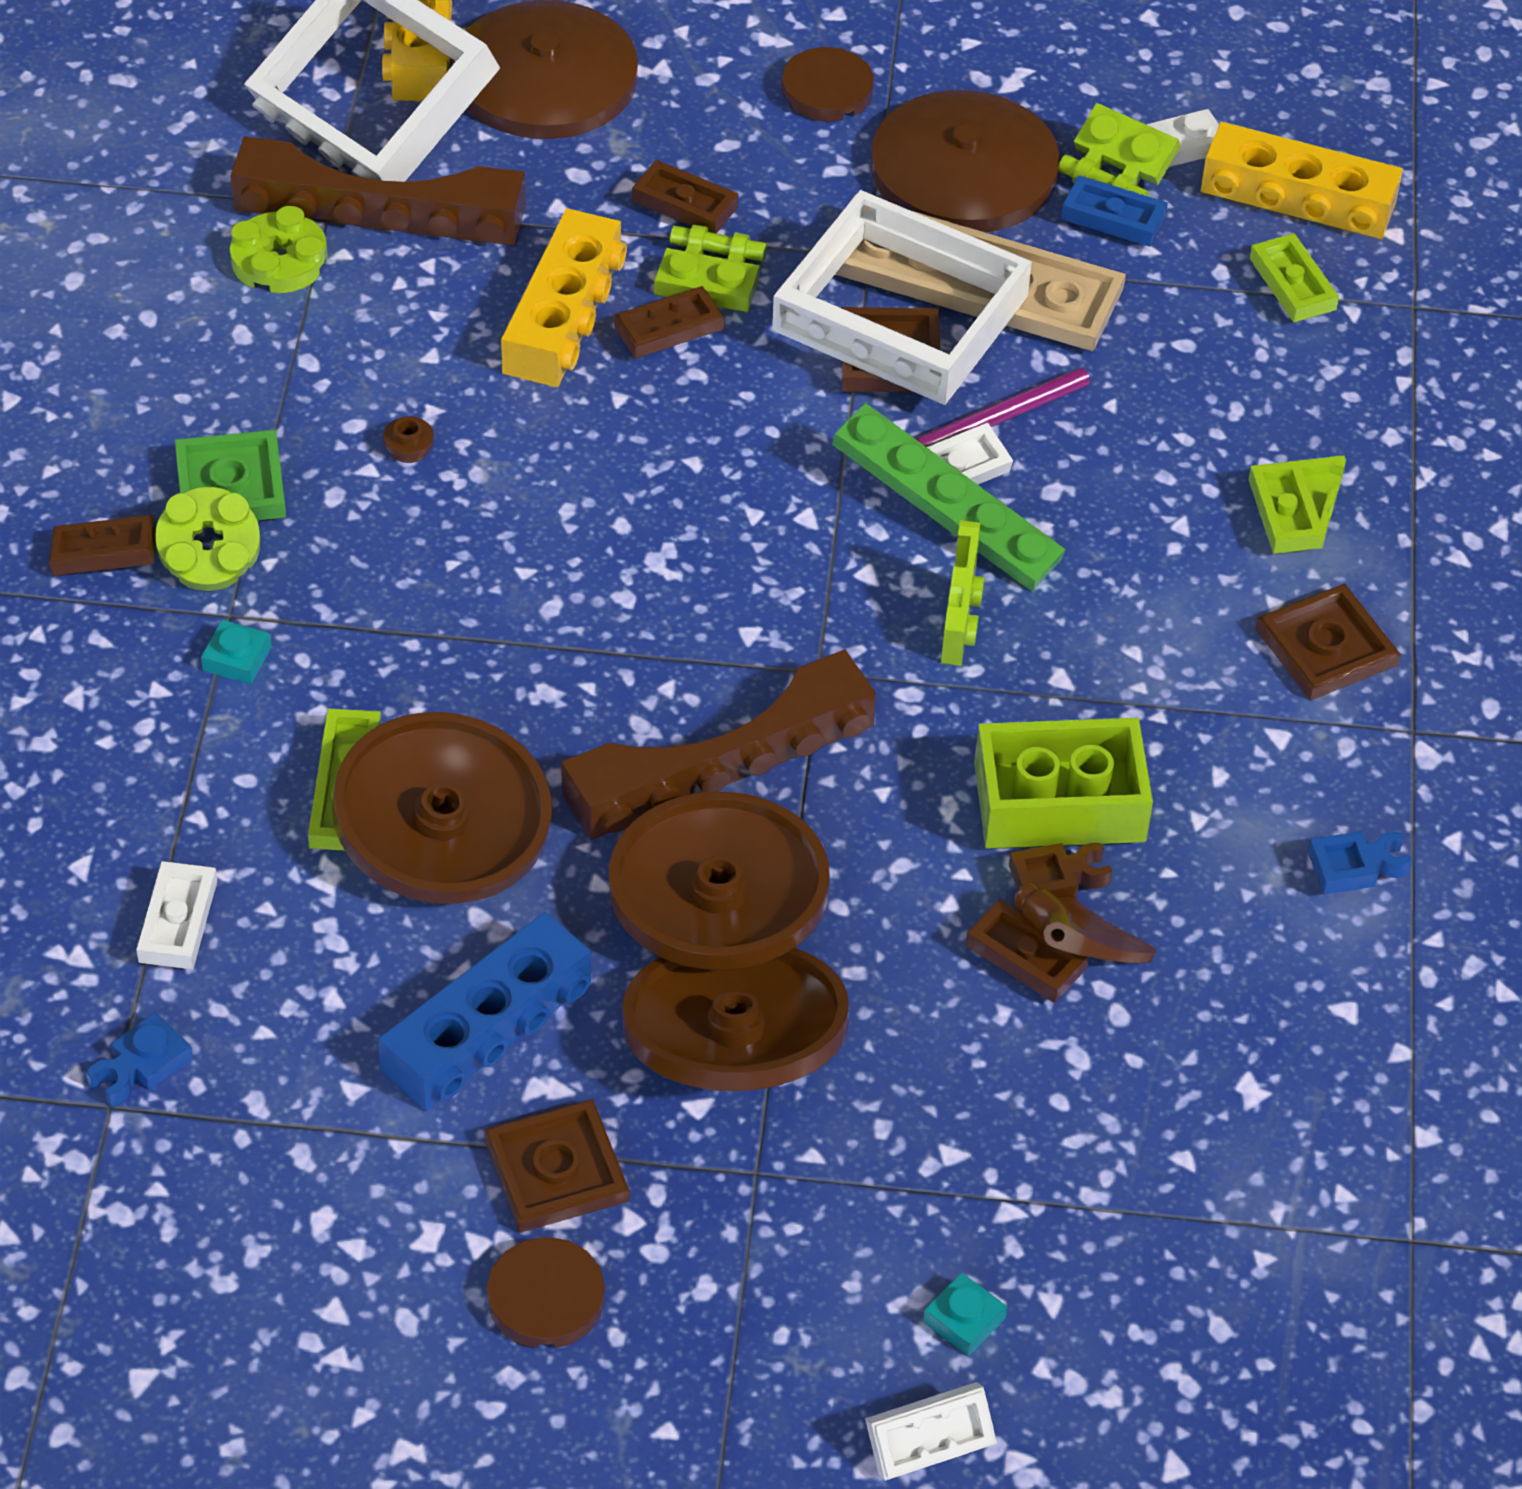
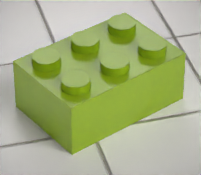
(1062, 782)

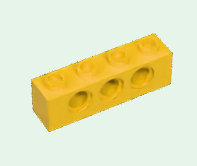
(413, 63)
(1301, 180)
(563, 298)

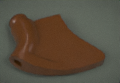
(1077, 929)

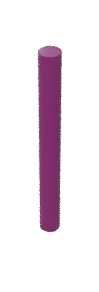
(1012, 406)

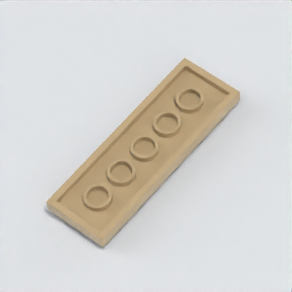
(1064, 299)

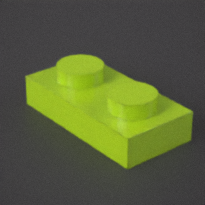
(1294, 277)

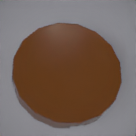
(827, 83)
(545, 1292)

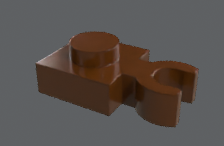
(1060, 873)

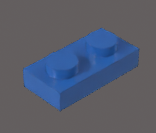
(1114, 210)

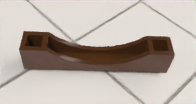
(468, 205)
(621, 781)

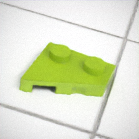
(1297, 500)
(965, 591)

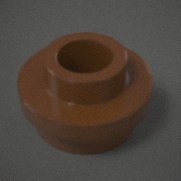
(408, 439)

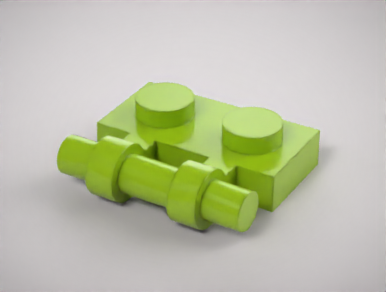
(1124, 144)
(727, 281)

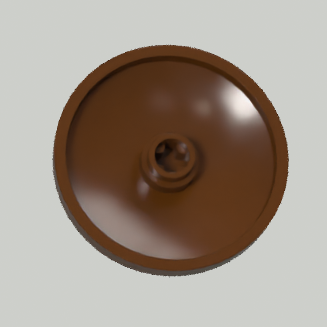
(558, 69)
(965, 159)
(441, 807)
(719, 880)
(736, 1024)

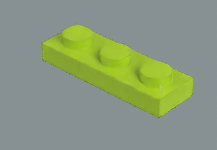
(341, 732)

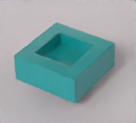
(236, 652)
(965, 1314)

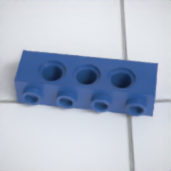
(456, 1015)

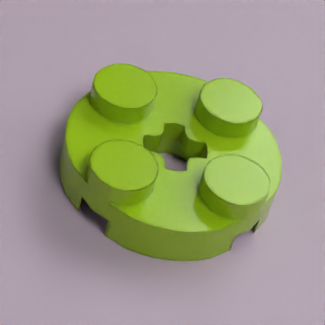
(278, 230)
(200, 509)

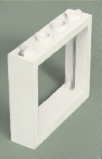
(424, 127)
(880, 349)

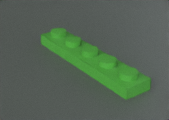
(948, 495)

